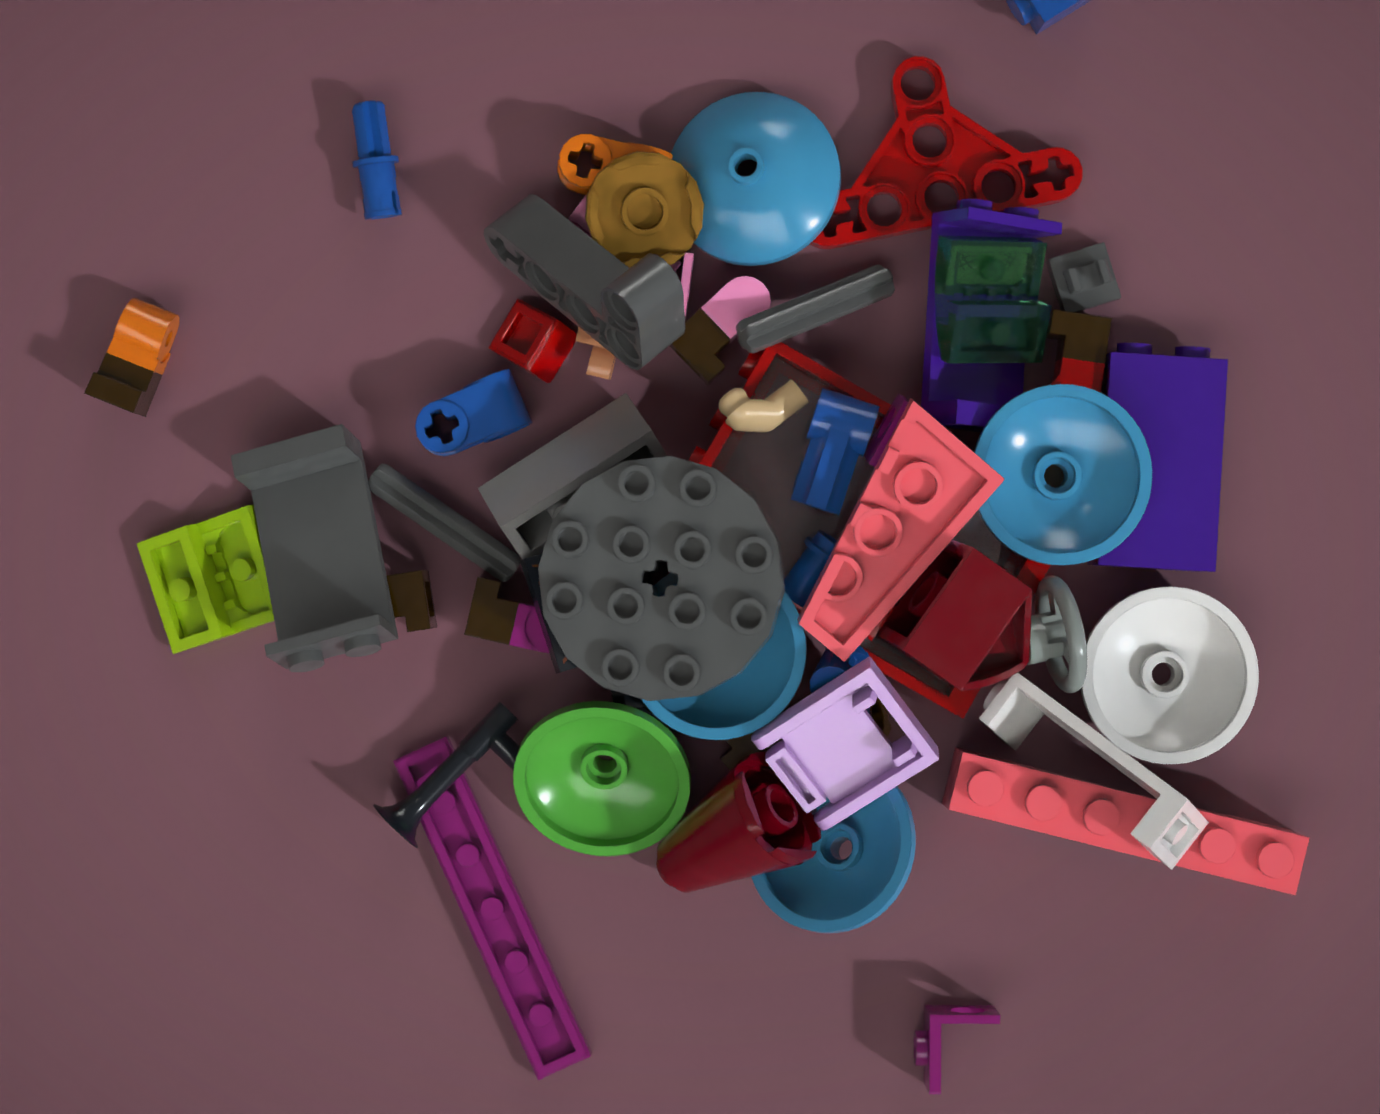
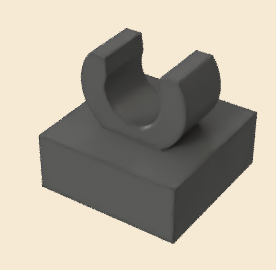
(1083, 279)

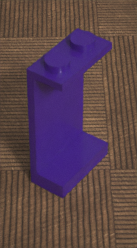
(970, 393)
(1182, 418)

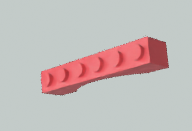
(1107, 816)

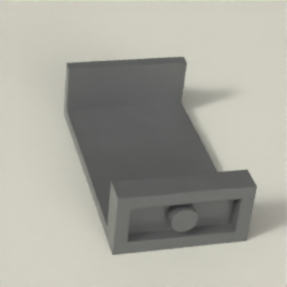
(319, 548)

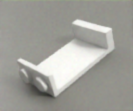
(1172, 820)

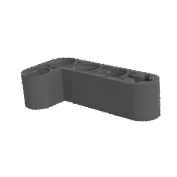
(622, 308)

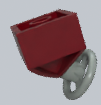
(976, 623)

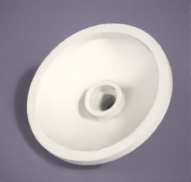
(1209, 682)

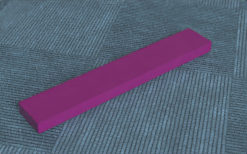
(497, 917)

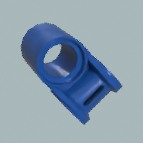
(485, 413)

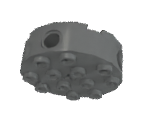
(621, 532)

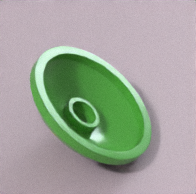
(598, 802)

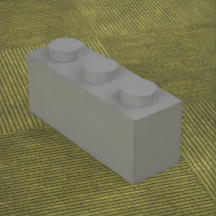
(540, 485)

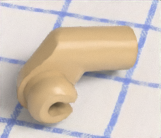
(761, 414)

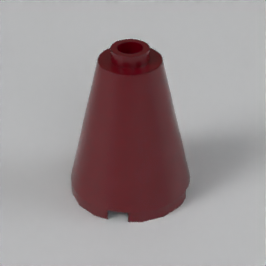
(738, 831)

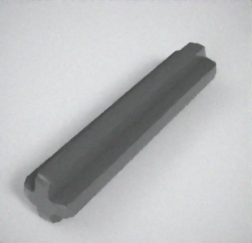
(815, 308)
(444, 522)

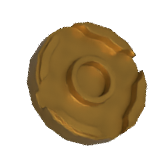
(644, 207)

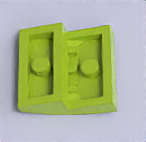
(208, 579)

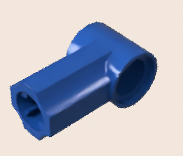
(837, 438)

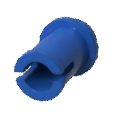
(809, 567)

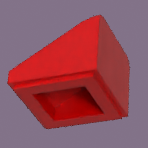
(533, 341)

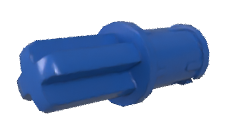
(375, 161)

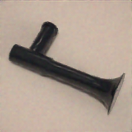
(486, 735)

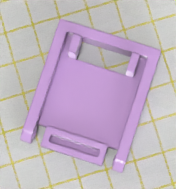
(838, 748)

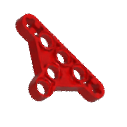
(966, 159)

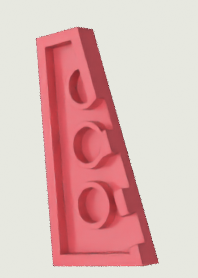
(903, 520)

